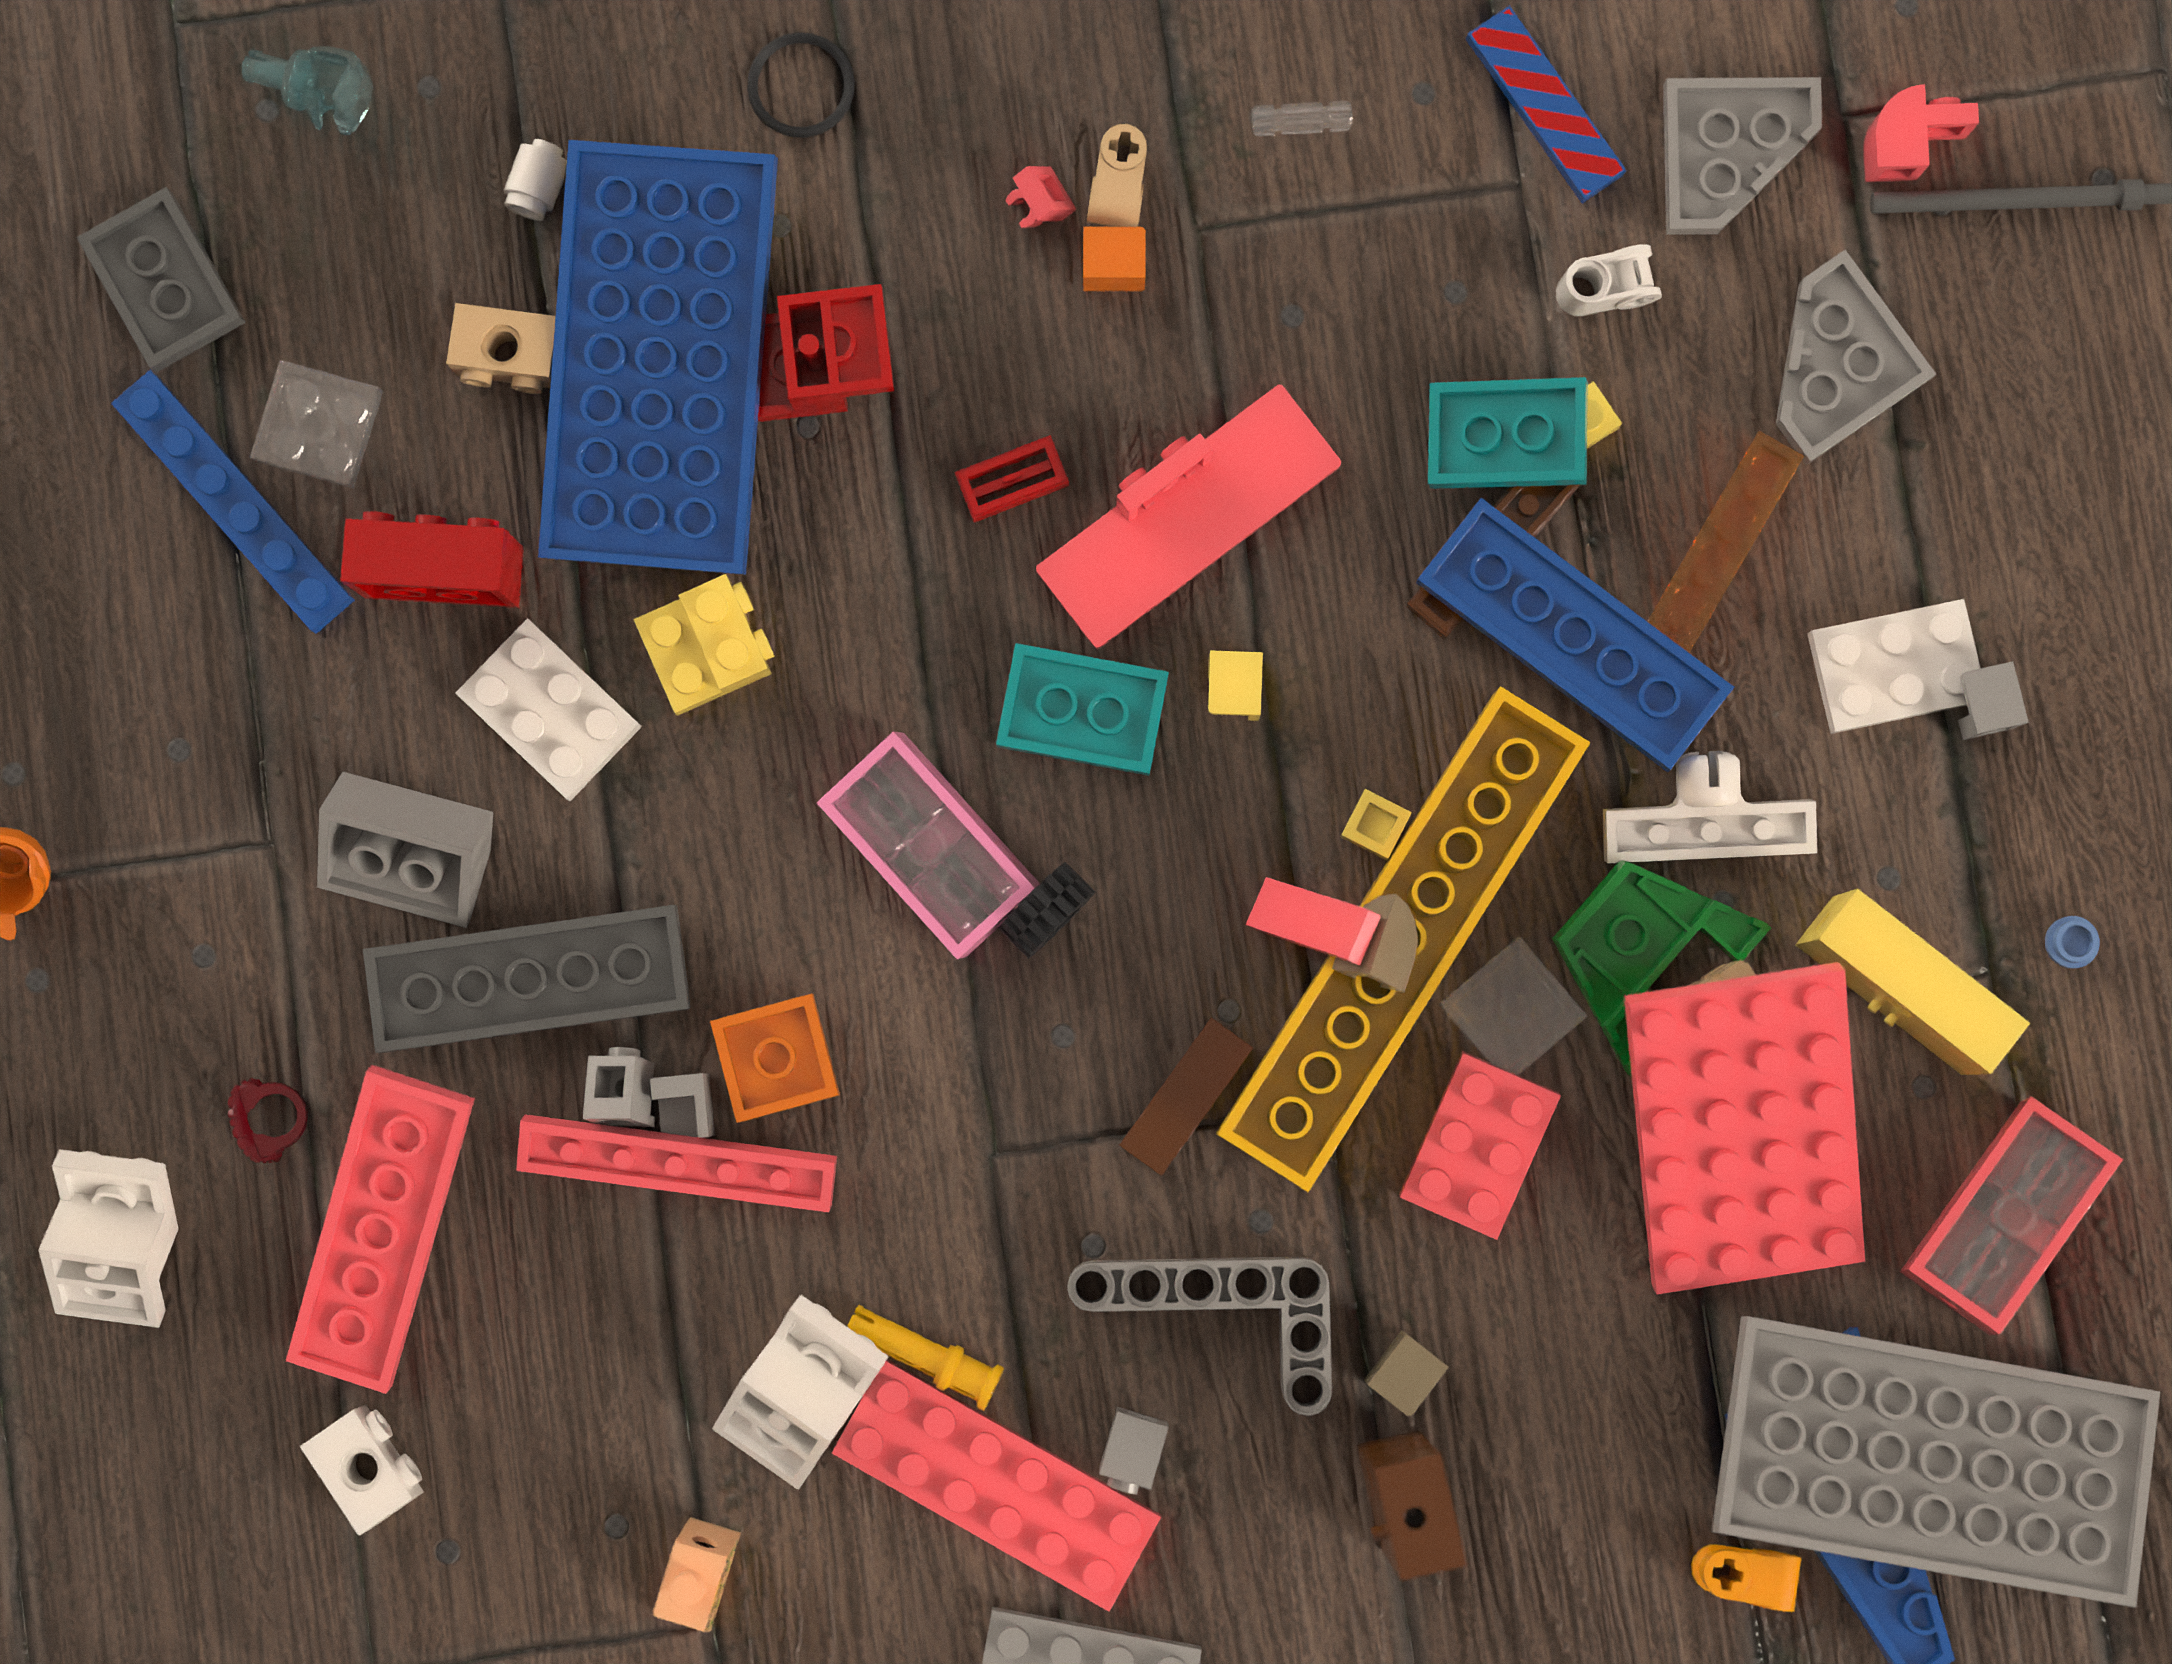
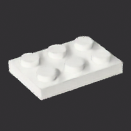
(1894, 665)
(548, 709)

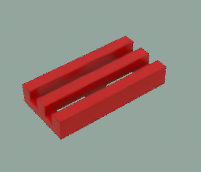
(1021, 496)

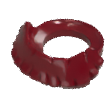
(260, 1146)

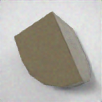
(1392, 946)

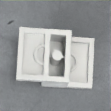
(109, 1238)
(799, 1391)

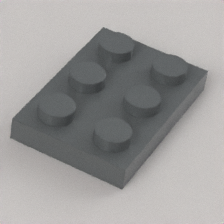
(160, 280)

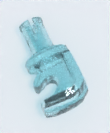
(316, 82)

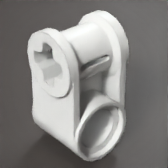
(1618, 281)

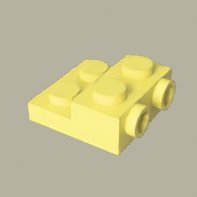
(705, 644)

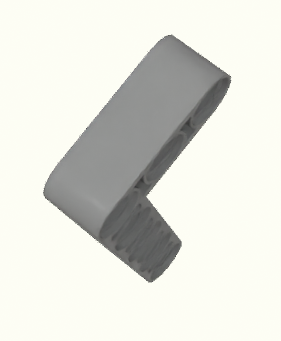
(1224, 1295)

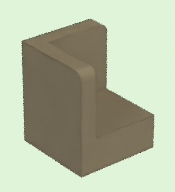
(1405, 1373)

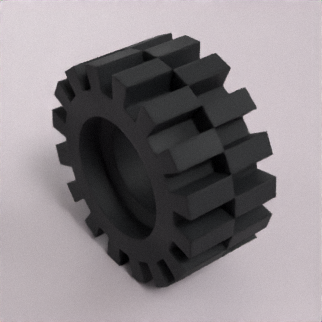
(1046, 910)

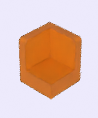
(1114, 258)

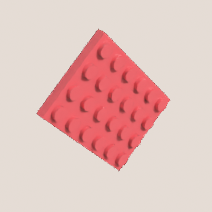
(1746, 1127)

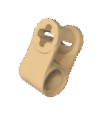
(1118, 185)

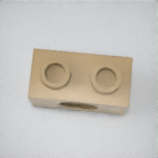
(479, 333)

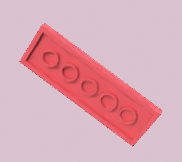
(379, 1229)
(997, 1484)

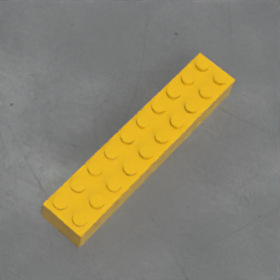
(1447, 875)

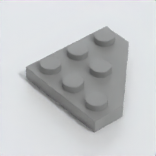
(1730, 142)
(1843, 359)

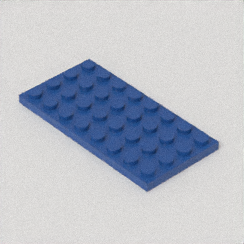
(657, 356)

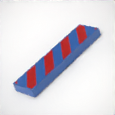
(1545, 104)

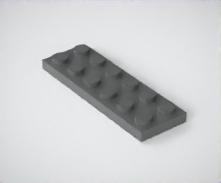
(526, 979)

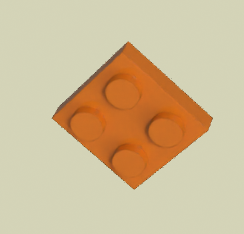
(775, 1058)

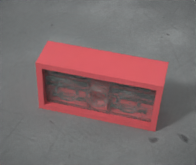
(2011, 1216)

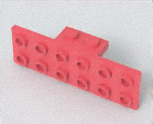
(1187, 514)

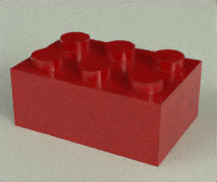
(432, 560)

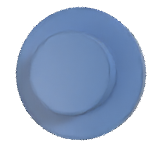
(2072, 942)

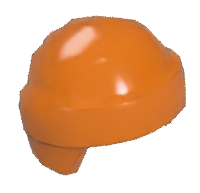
(23, 877)

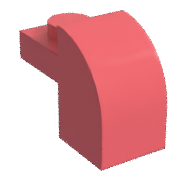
(1900, 133)

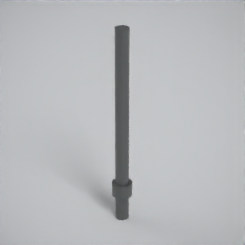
(2125, 195)

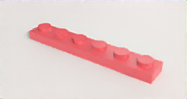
(676, 1163)

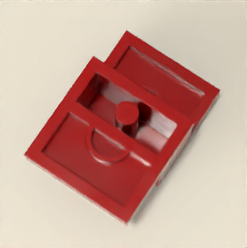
(824, 351)

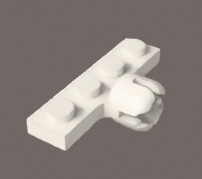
(1709, 819)

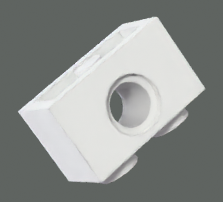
(335, 1457)

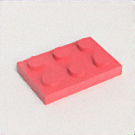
(1479, 1145)

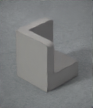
(1992, 701)
(684, 1104)

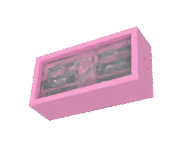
(928, 844)

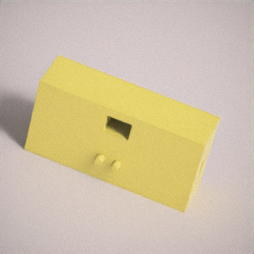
(1913, 984)

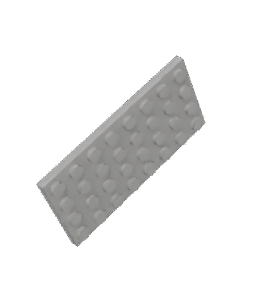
(1937, 1461)

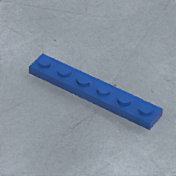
(233, 501)

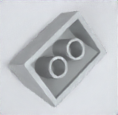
(403, 848)

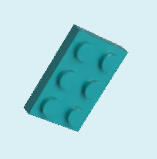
(1508, 433)
(1082, 709)

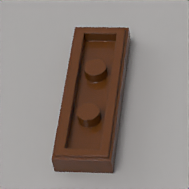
(1186, 1096)

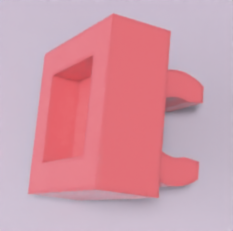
(1043, 195)

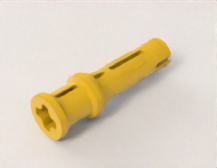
(946, 1365)

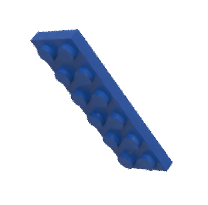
(1574, 635)

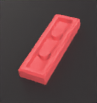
(1313, 920)

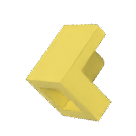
(1235, 683)

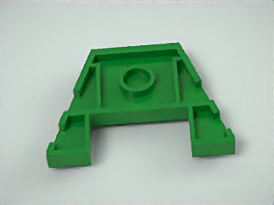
(1632, 934)

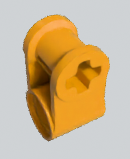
(1755, 1575)

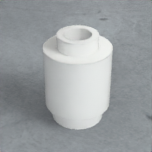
(535, 179)

